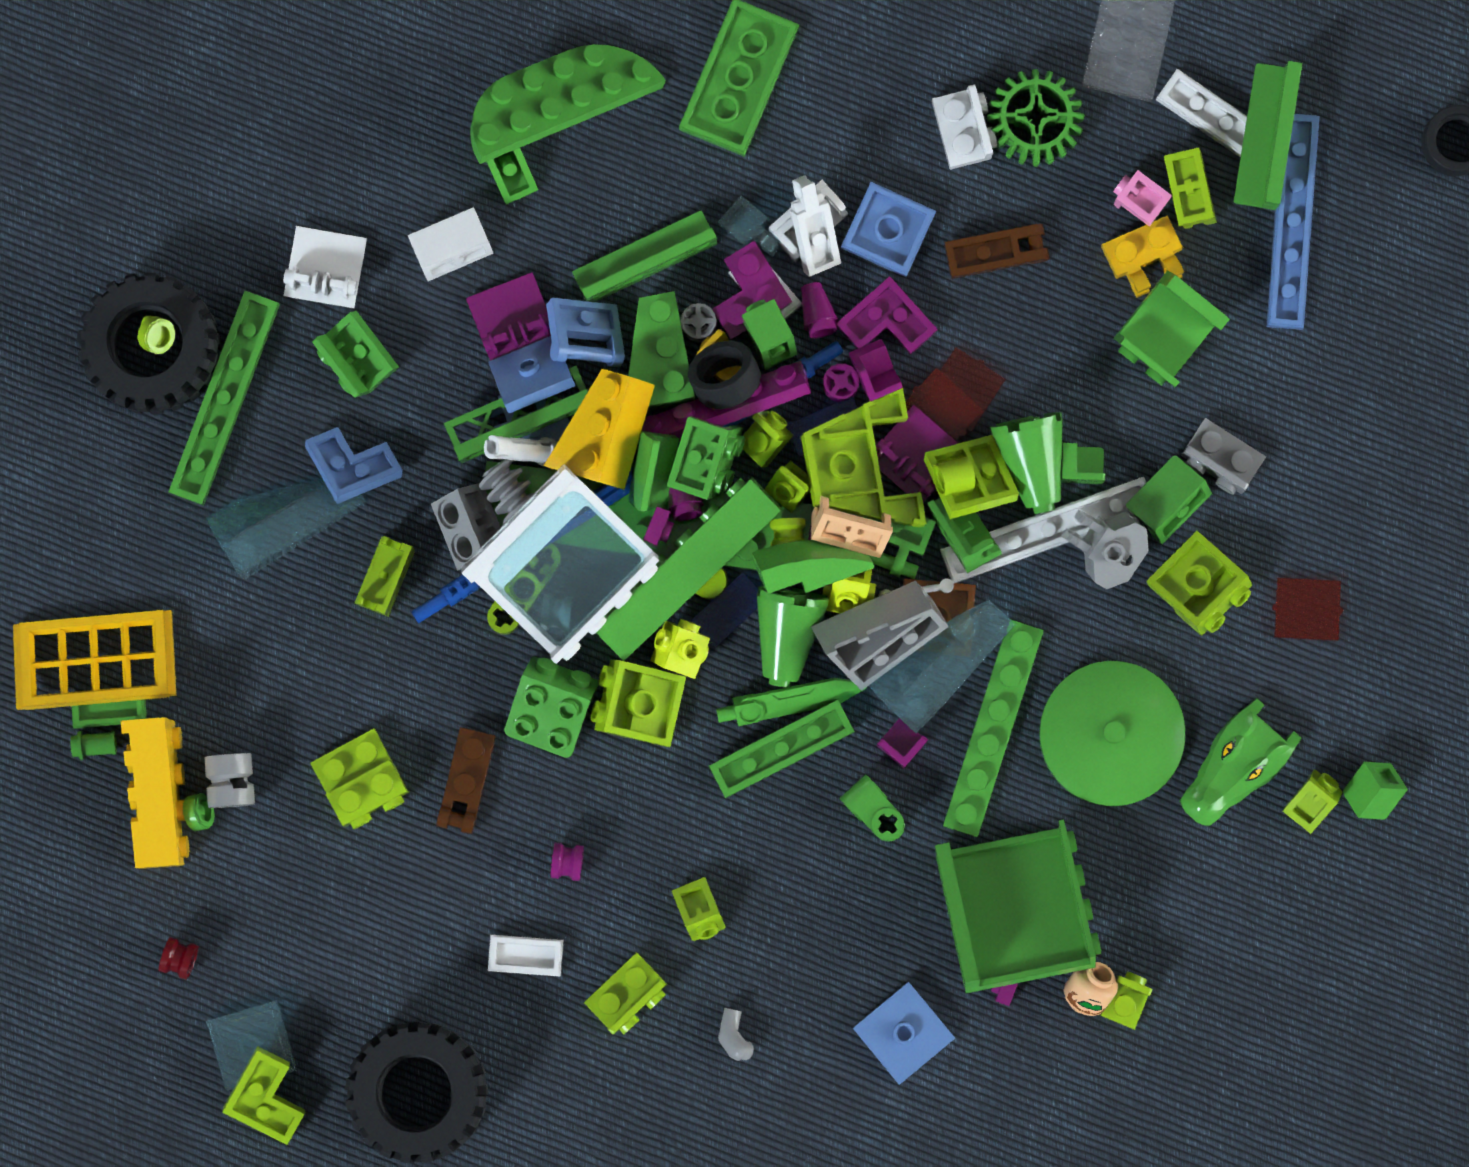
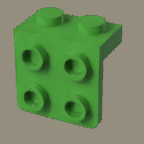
(550, 706)

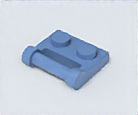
(586, 322)

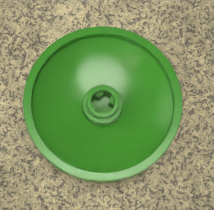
(1112, 733)

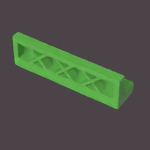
(645, 257)
(517, 427)

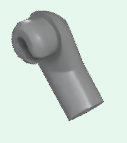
(731, 1039)

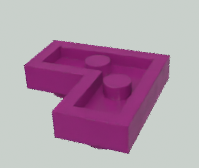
(757, 284)
(891, 310)

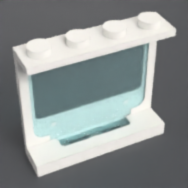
(562, 564)

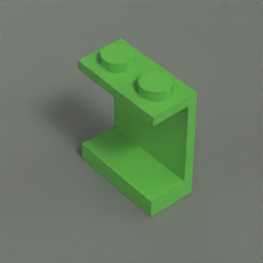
(1168, 328)

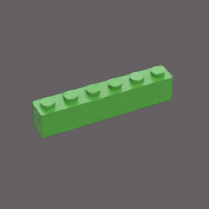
(689, 566)

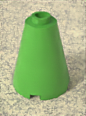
(1033, 458)
(787, 632)

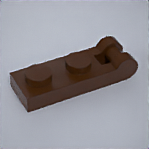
(995, 251)
(466, 779)

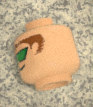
(1091, 989)

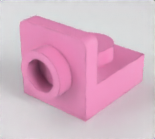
(1141, 197)

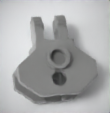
(1109, 547)

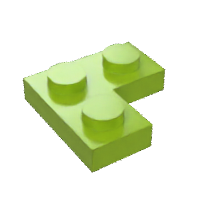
(255, 1100)

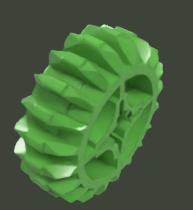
(1051, 117)

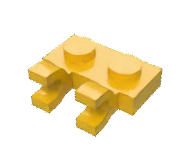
(1141, 248)

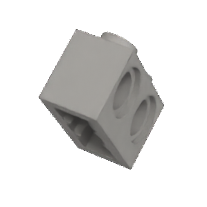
(465, 521)

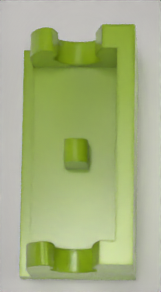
(1190, 188)
(385, 576)

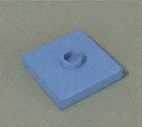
(888, 229)
(529, 375)
(903, 1033)

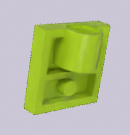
(971, 476)

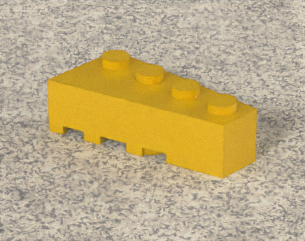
(155, 792)

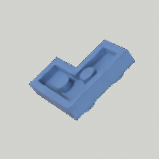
(348, 473)

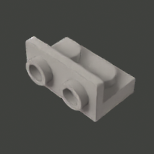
(1222, 457)

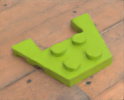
(846, 468)

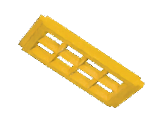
(26, 666)

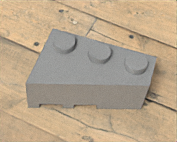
(880, 632)

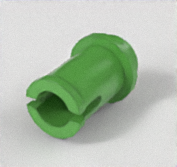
(93, 744)

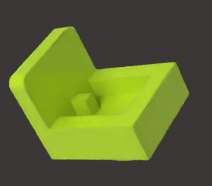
(789, 486)

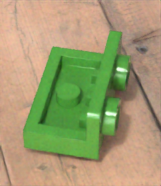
(355, 355)

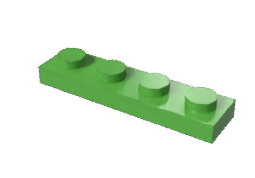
(781, 749)

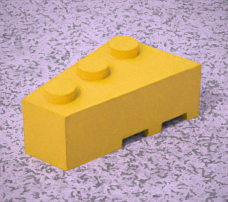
(605, 430)

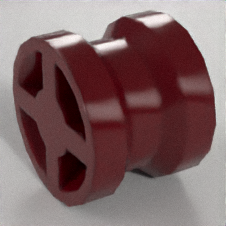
(178, 958)

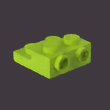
(1201, 584)
(638, 702)
(360, 779)

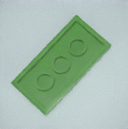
(739, 77)

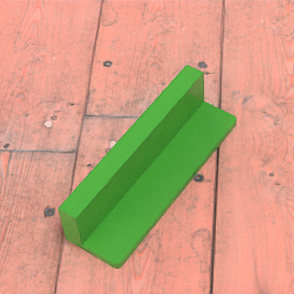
(1267, 135)

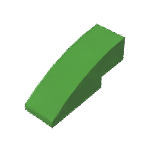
(807, 563)

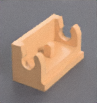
(850, 530)

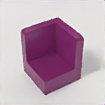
(875, 370)
(901, 743)

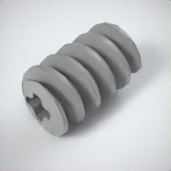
(505, 488)

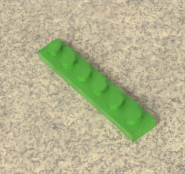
(224, 398)
(992, 729)

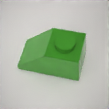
(512, 175)
(769, 333)

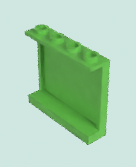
(1017, 909)

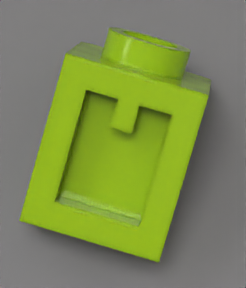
(766, 437)
(1313, 800)
(698, 910)
(1128, 1001)

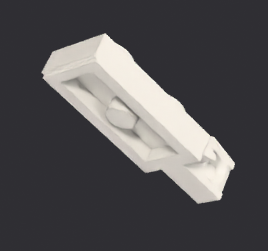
(813, 228)

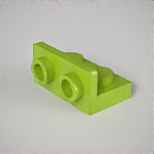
(626, 994)

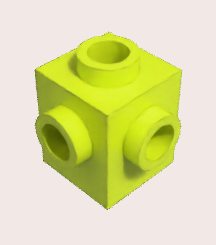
(850, 592)
(680, 648)

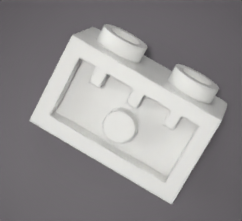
(964, 127)

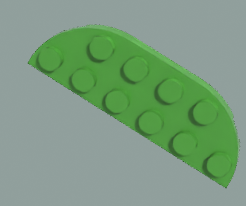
(557, 96)

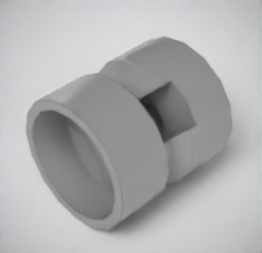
(229, 780)

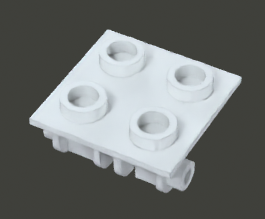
(324, 267)

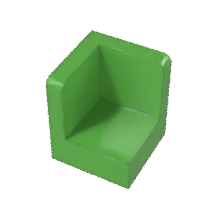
(1082, 464)
(1374, 790)

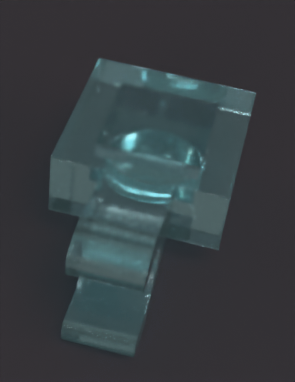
(746, 224)

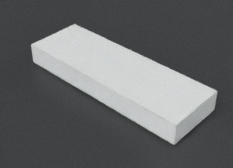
(1204, 111)

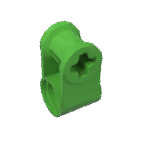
(871, 804)

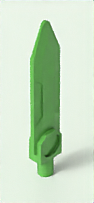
(787, 701)

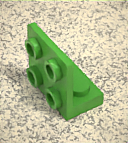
(706, 458)

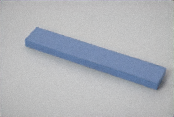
(1293, 228)

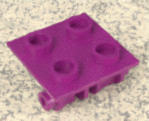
(510, 316)
(904, 450)

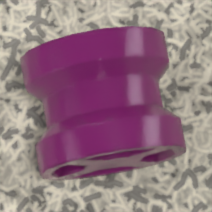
(844, 377)
(567, 861)

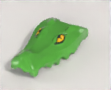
(1239, 761)

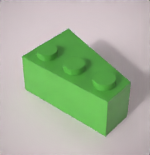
(660, 351)

